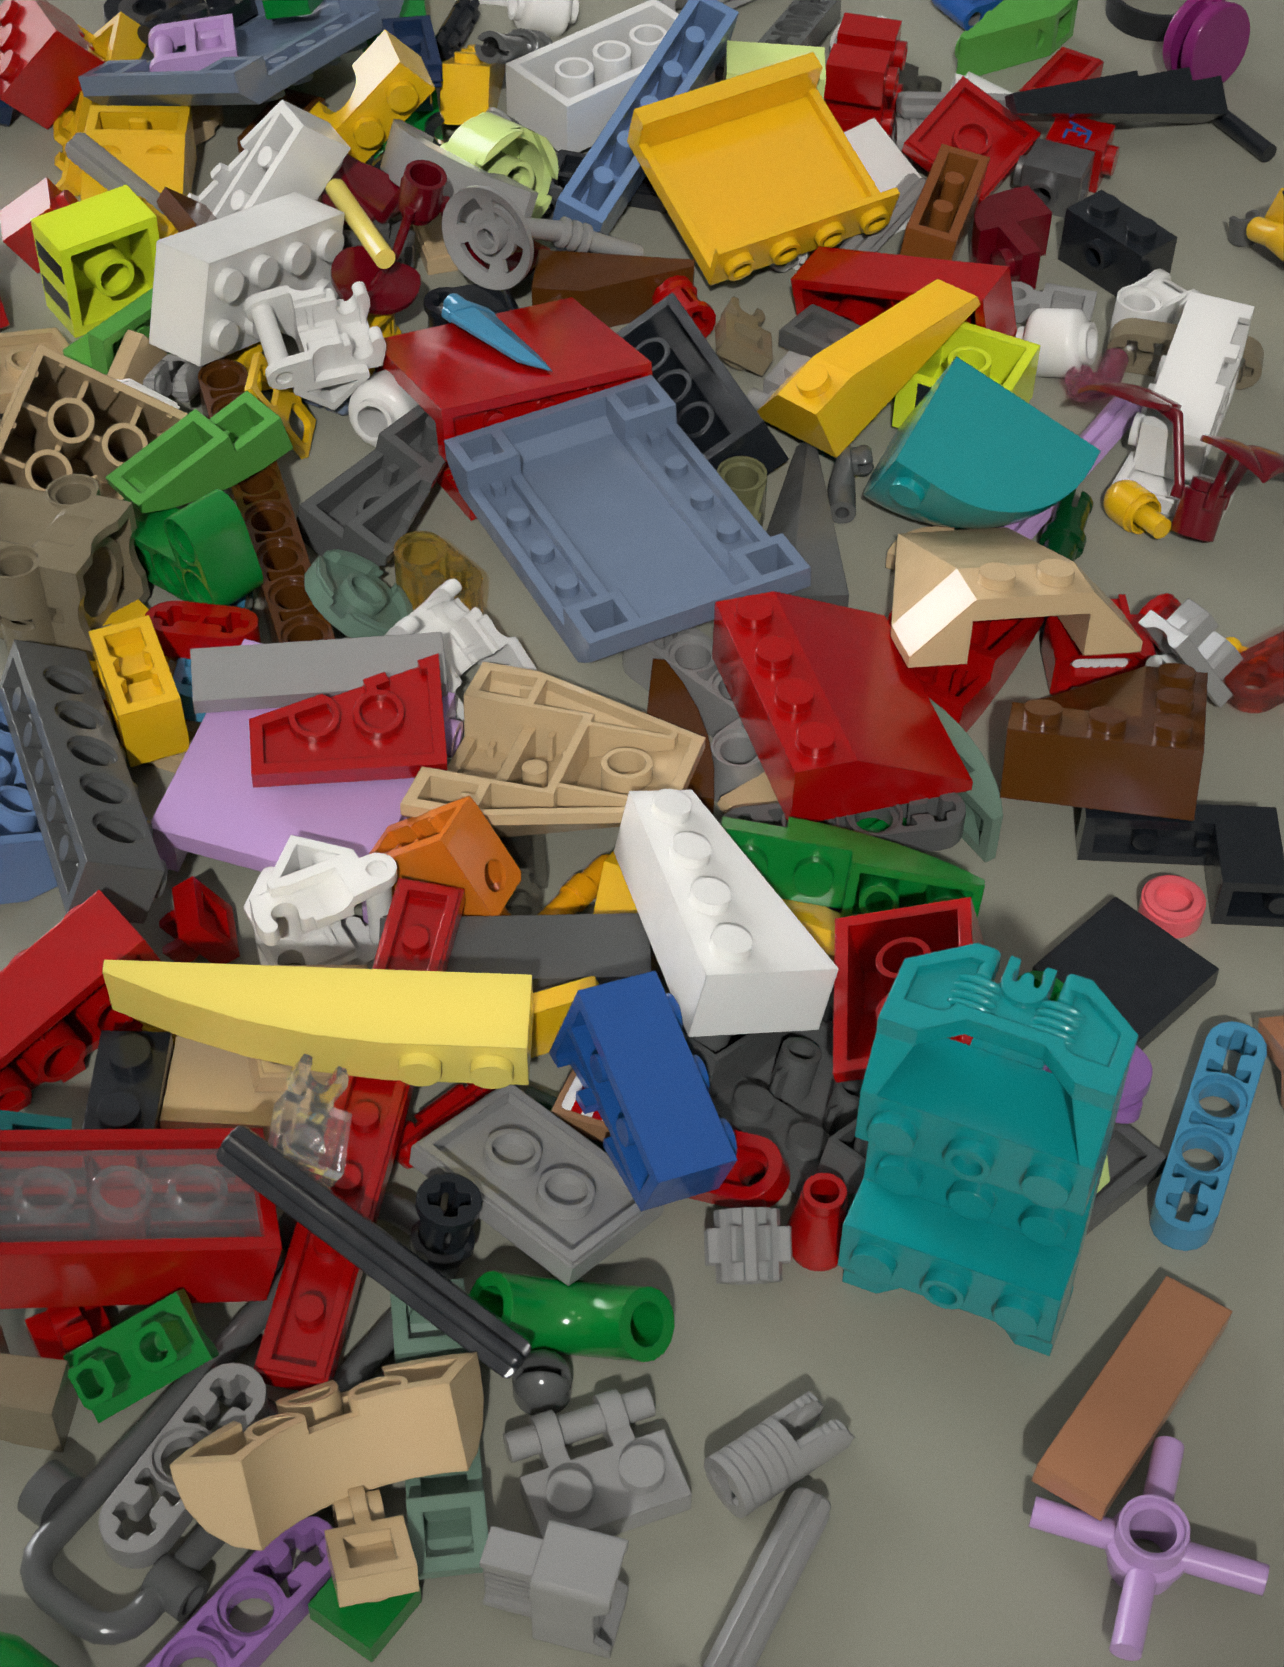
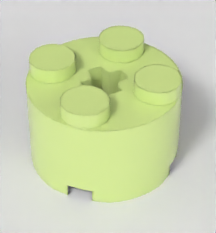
(509, 150)

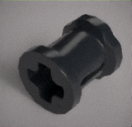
(461, 1213)

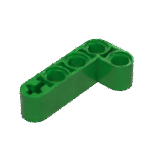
(199, 550)

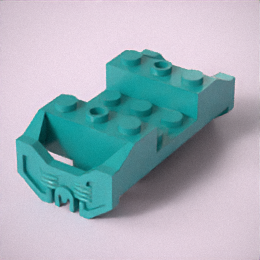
(976, 1150)

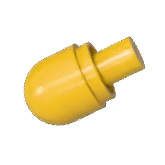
(1135, 509)

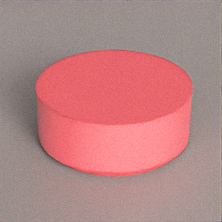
(1173, 904)

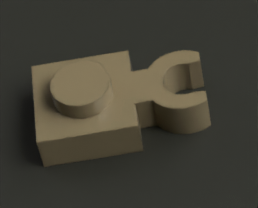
(742, 340)

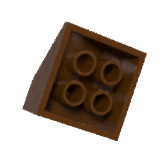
(1112, 744)

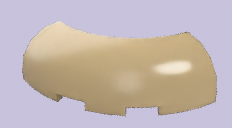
(322, 1442)

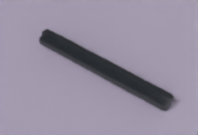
(374, 1251)

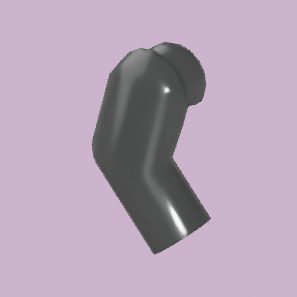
(842, 481)

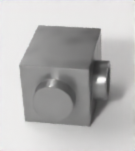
(1056, 174)

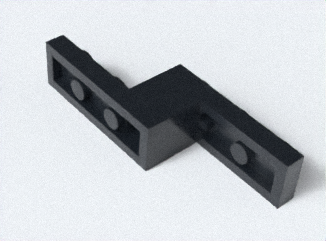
(1232, 842)

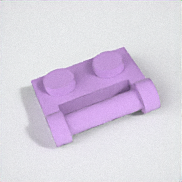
(205, 43)

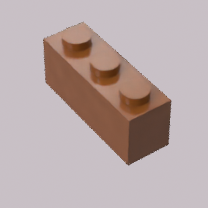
(946, 205)

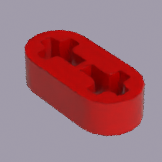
(201, 625)

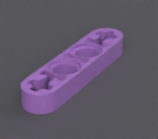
(213, 1637)

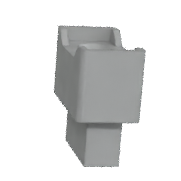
(560, 1582)

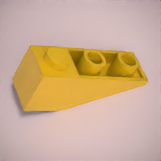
(469, 86)

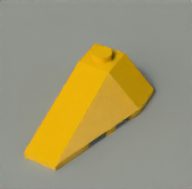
(857, 376)

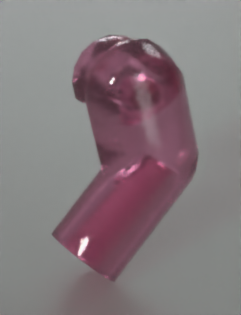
(1110, 371)

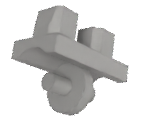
(1191, 640)

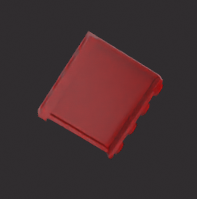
(475, 386)

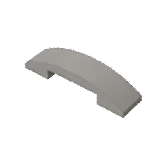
(411, 144)

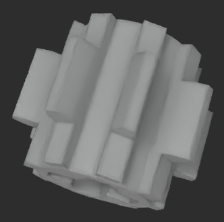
(748, 1246)

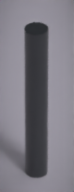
(1246, 136)

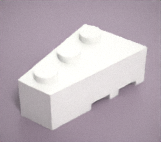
(1199, 376)

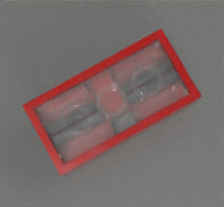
(129, 1219)

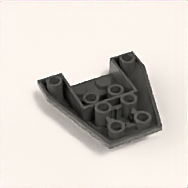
(787, 1092)

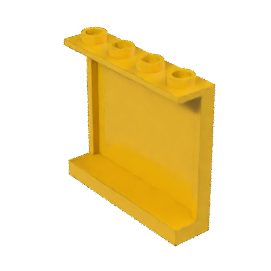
(757, 170)

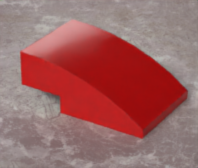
(992, 657)

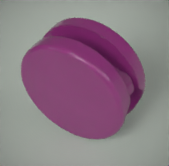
(1207, 38)

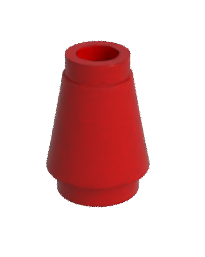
(819, 1222)

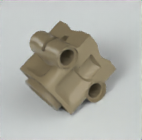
(65, 562)

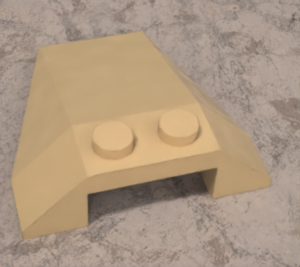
(993, 575)
(553, 755)

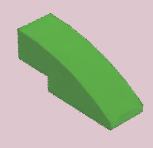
(202, 455)

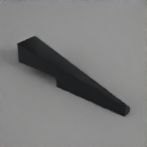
(1126, 96)

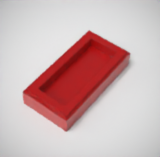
(1064, 68)

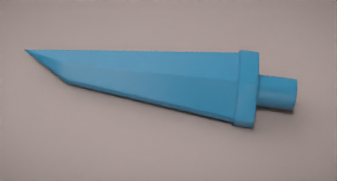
(487, 327)

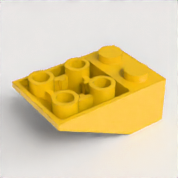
(149, 141)

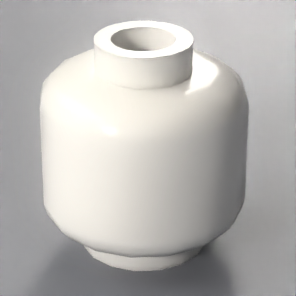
(543, 15)
(1064, 338)
(378, 405)

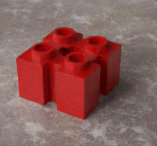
(865, 71)

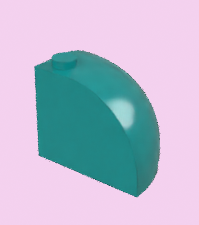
(977, 457)

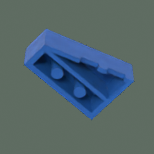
(647, 1089)

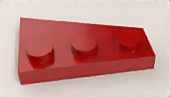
(355, 736)

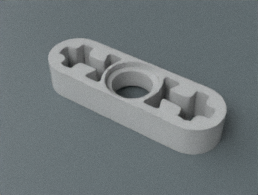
(134, 1497)

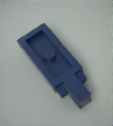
(419, 36)

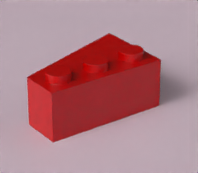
(41, 59)

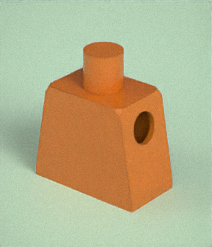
(454, 849)

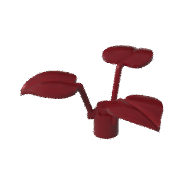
(419, 202)
(1204, 499)

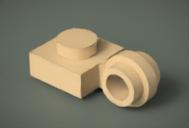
(368, 1552)

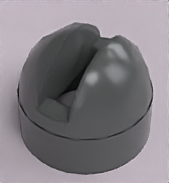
(542, 1383)

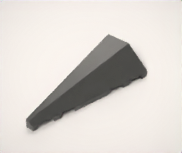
(378, 495)
(808, 524)

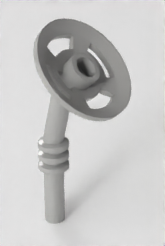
(497, 233)

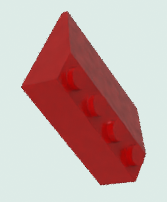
(831, 707)

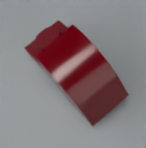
(1012, 232)

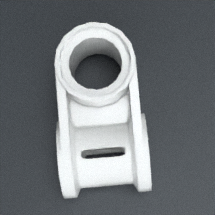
(1151, 299)

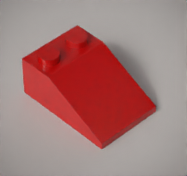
(868, 960)

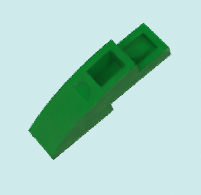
(848, 868)

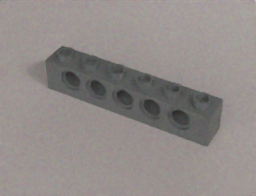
(79, 780)

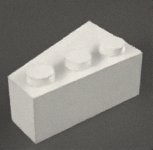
(279, 157)

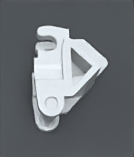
(331, 339)
(466, 635)
(308, 902)

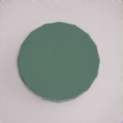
(353, 595)

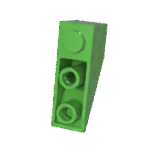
(1015, 35)

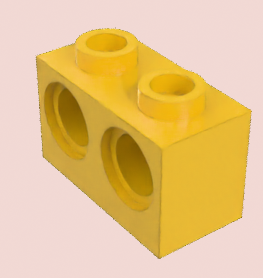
(140, 690)

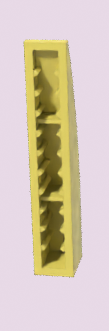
(364, 1020)

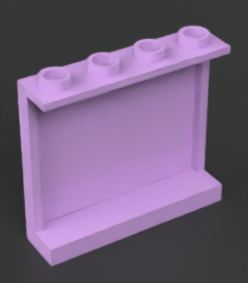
(222, 817)

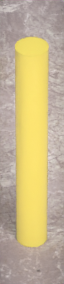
(360, 224)

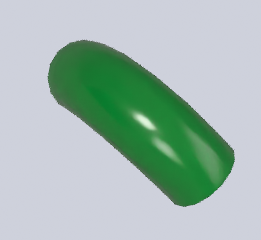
(581, 1318)

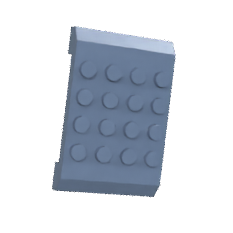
(268, 59)
(617, 519)

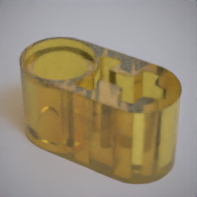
(427, 561)

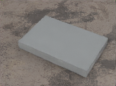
(537, 1181)

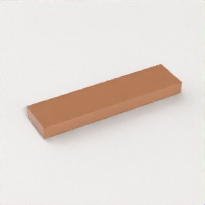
(1131, 1398)

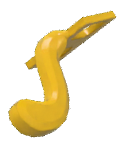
(281, 400)

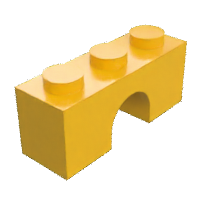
(387, 87)

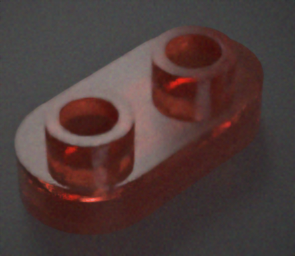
(1262, 668)

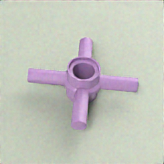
(1141, 1572)

